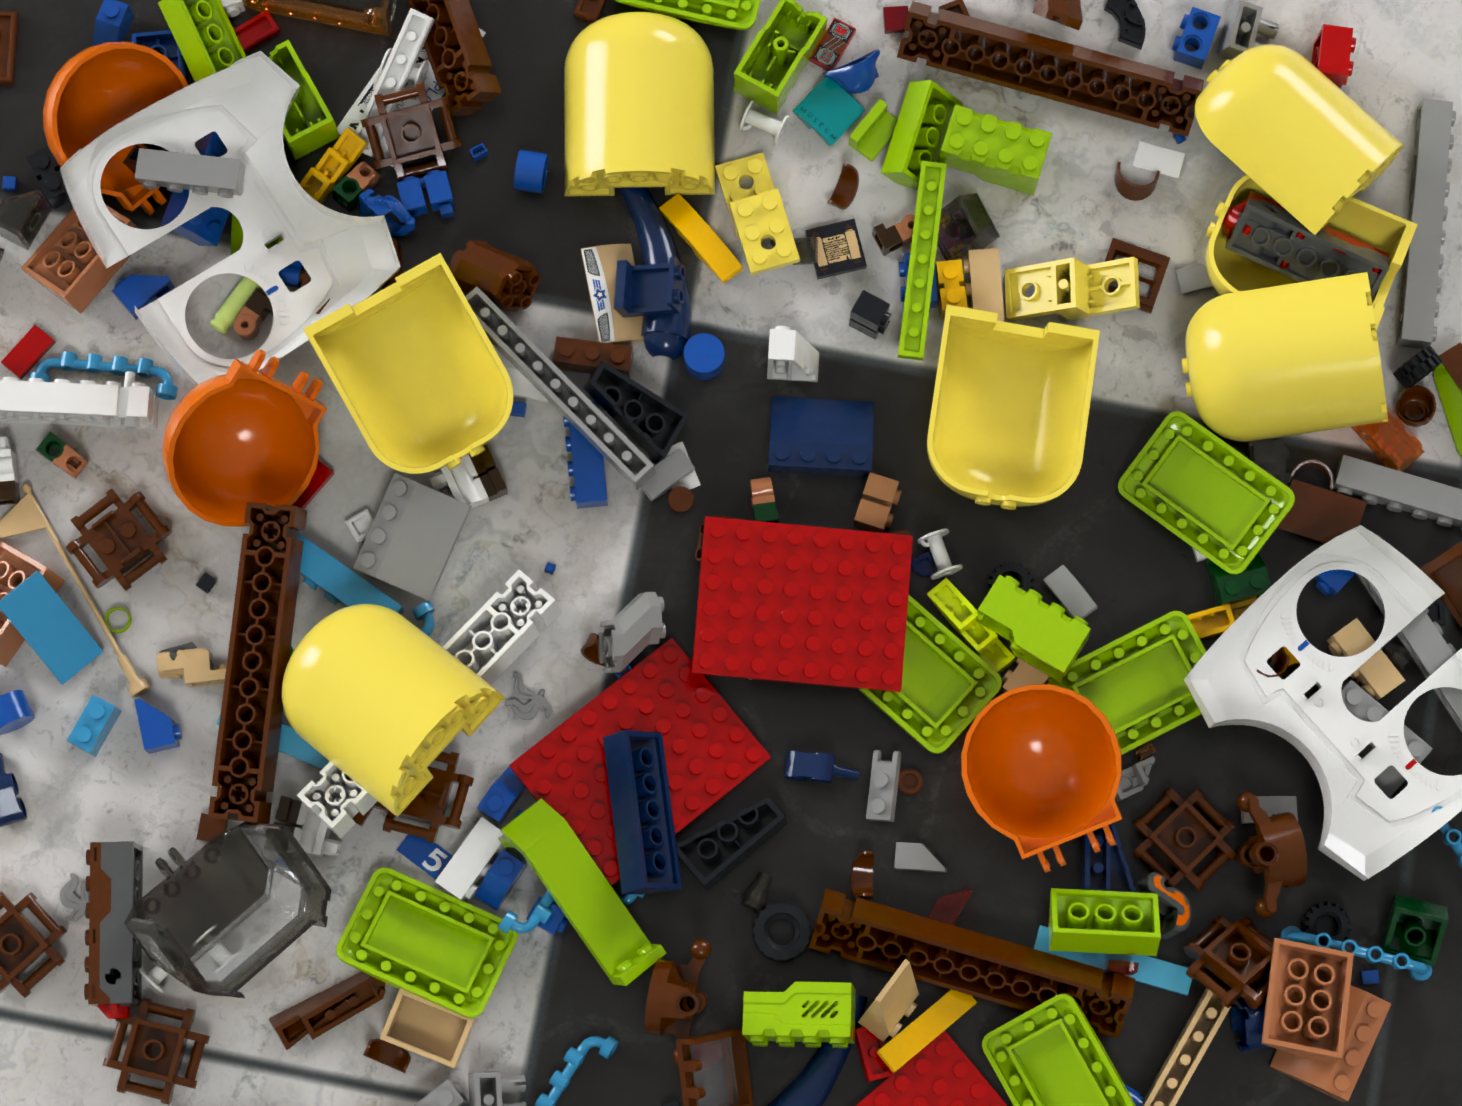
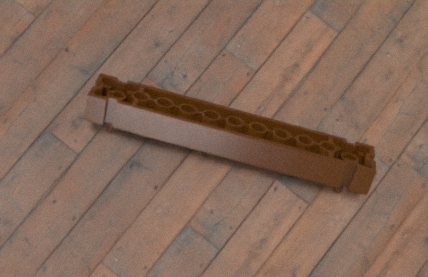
(458, 55)
(1050, 68)
(257, 663)
(968, 960)

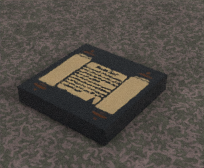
(837, 249)

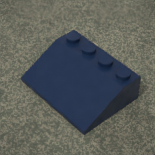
(821, 437)

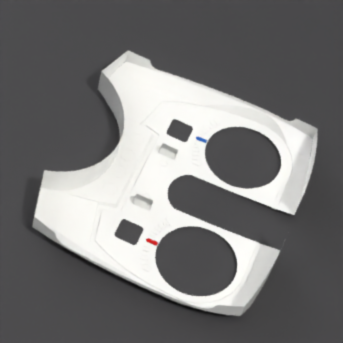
(247, 110)
(1360, 822)

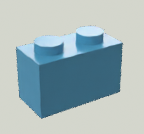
(94, 725)

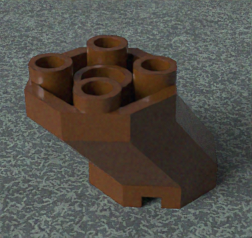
(1061, 11)
(499, 275)

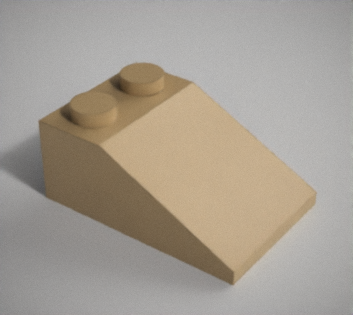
(892, 1003)

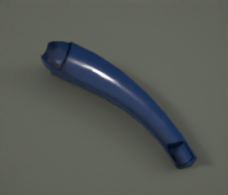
(664, 333)
(820, 1073)

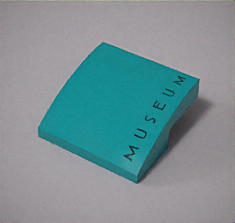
(828, 110)

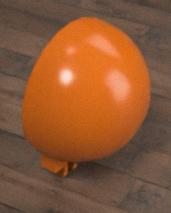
(99, 92)
(243, 441)
(1043, 769)

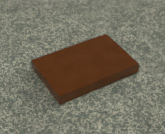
(8, 46)
(1321, 512)

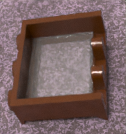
(714, 1069)

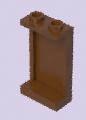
(1447, 574)

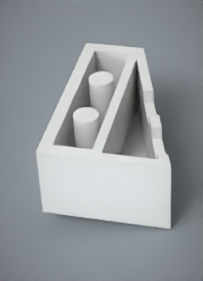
(791, 356)

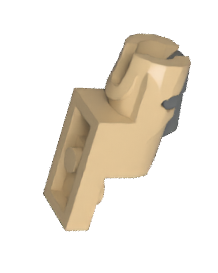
(192, 663)

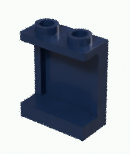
(649, 288)

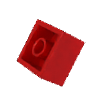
(1333, 52)

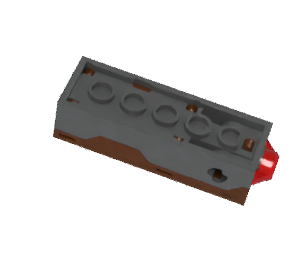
(113, 951)

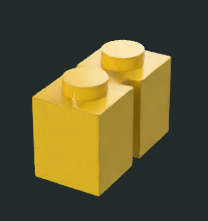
(951, 276)

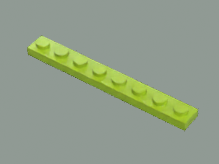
(922, 260)

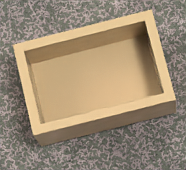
(427, 1029)

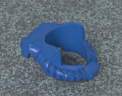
(380, 206)

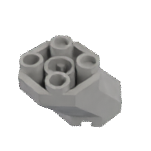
(631, 631)

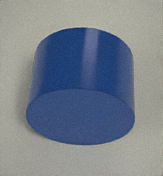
(531, 171)
(704, 356)
(14, 711)

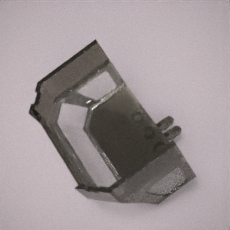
(246, 884)

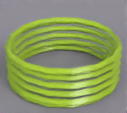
(114, 609)

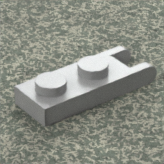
(883, 787)

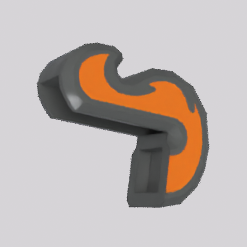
(1171, 902)

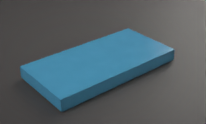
(49, 627)

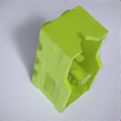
(779, 54)
(308, 119)
(995, 149)
(1036, 630)
(801, 1014)

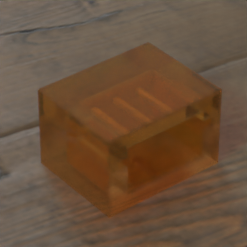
(1145, 751)

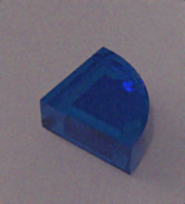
(924, 565)

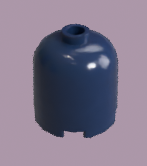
(1248, 1024)

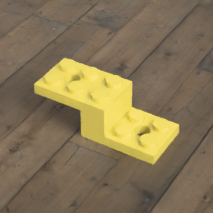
(757, 214)
(1072, 288)

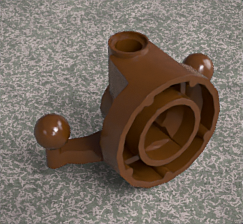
(1275, 851)
(670, 992)

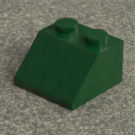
(1239, 587)
(1415, 929)

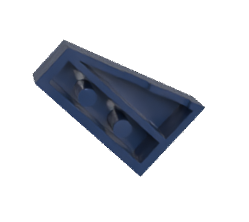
(1106, 868)

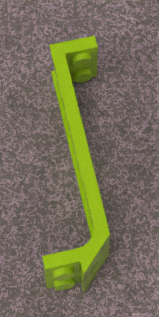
(581, 892)

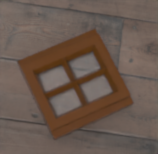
(1150, 270)

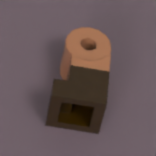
(894, 236)
(252, 316)

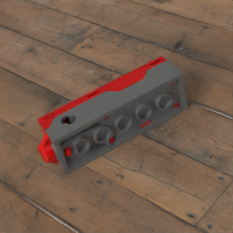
(1277, 240)

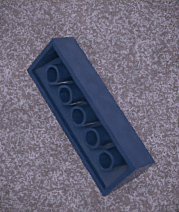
(642, 812)

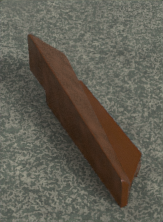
(327, 1008)

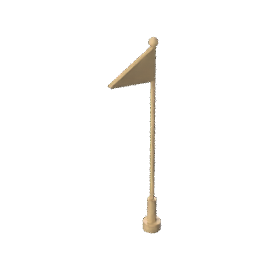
(27, 518)

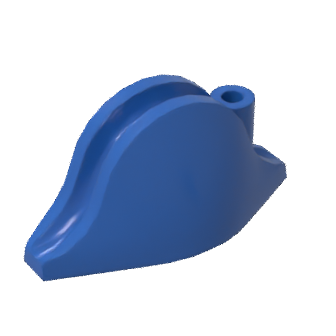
(856, 75)

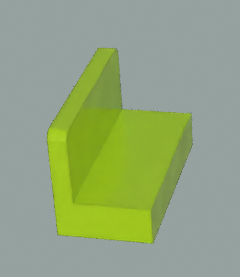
(873, 131)

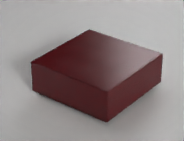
(894, 19)

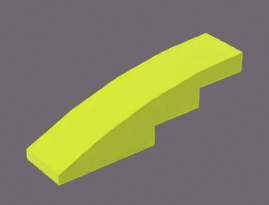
(963, 618)

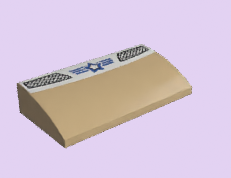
(600, 273)

